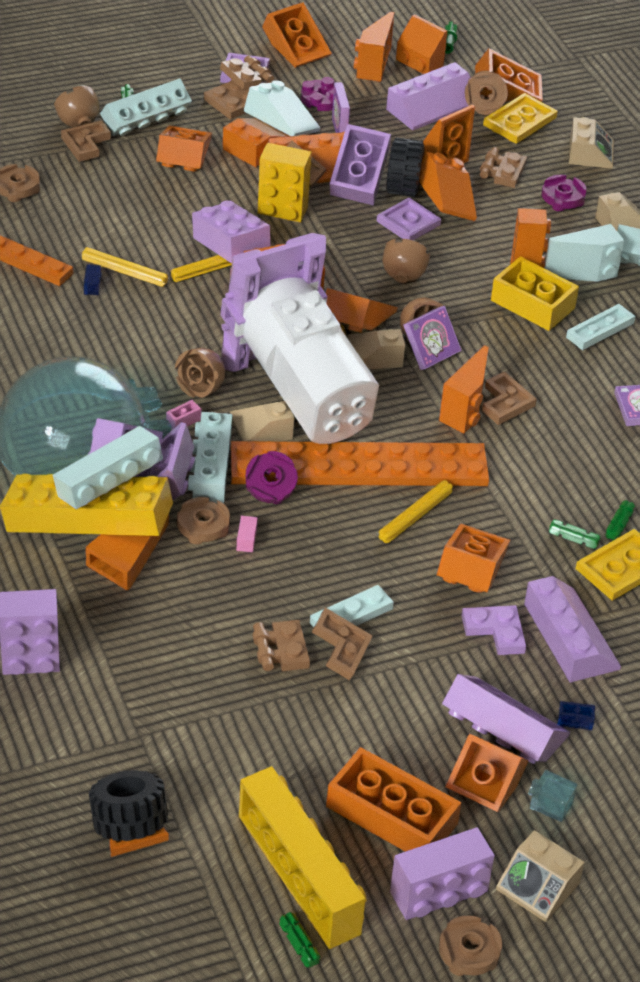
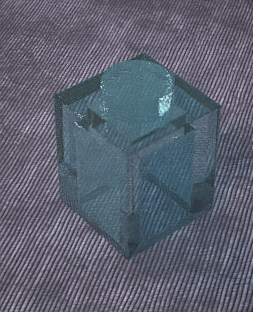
(552, 795)

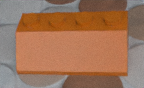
(324, 149)

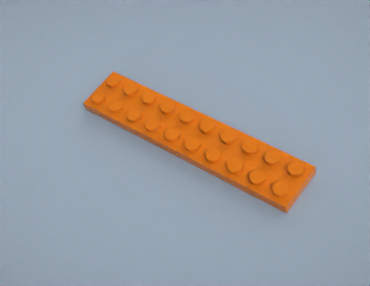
(370, 462)

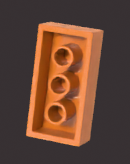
(391, 802)

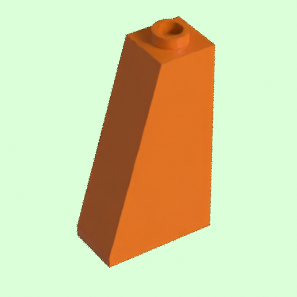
(121, 556)

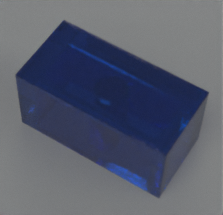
(92, 279)
(576, 715)

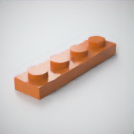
(34, 262)

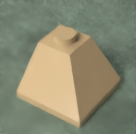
(617, 210)
(379, 348)
(264, 422)

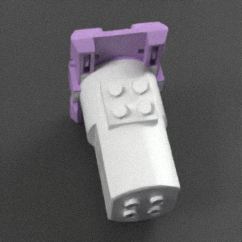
(283, 321)

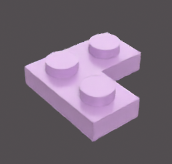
(499, 621)

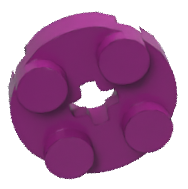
(318, 93)
(563, 192)
(272, 491)

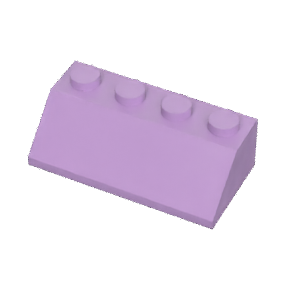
(429, 96)
(569, 629)
(504, 718)

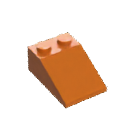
(296, 35)
(374, 49)
(516, 76)
(452, 135)
(248, 138)
(183, 147)
(448, 185)
(357, 311)
(464, 393)
(472, 558)

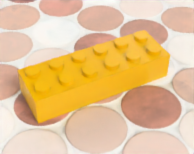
(128, 509)
(302, 857)

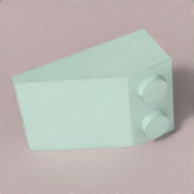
(280, 109)
(586, 254)

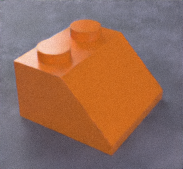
(422, 45)
(486, 773)

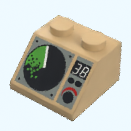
(590, 144)
(540, 876)

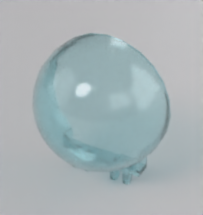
(56, 405)

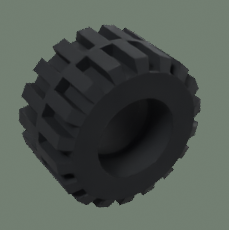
(404, 167)
(128, 805)

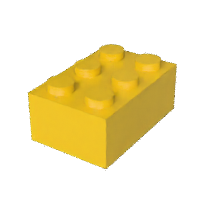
(284, 182)
(534, 293)

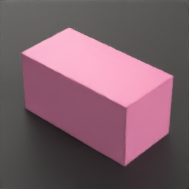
(186, 413)
(247, 533)

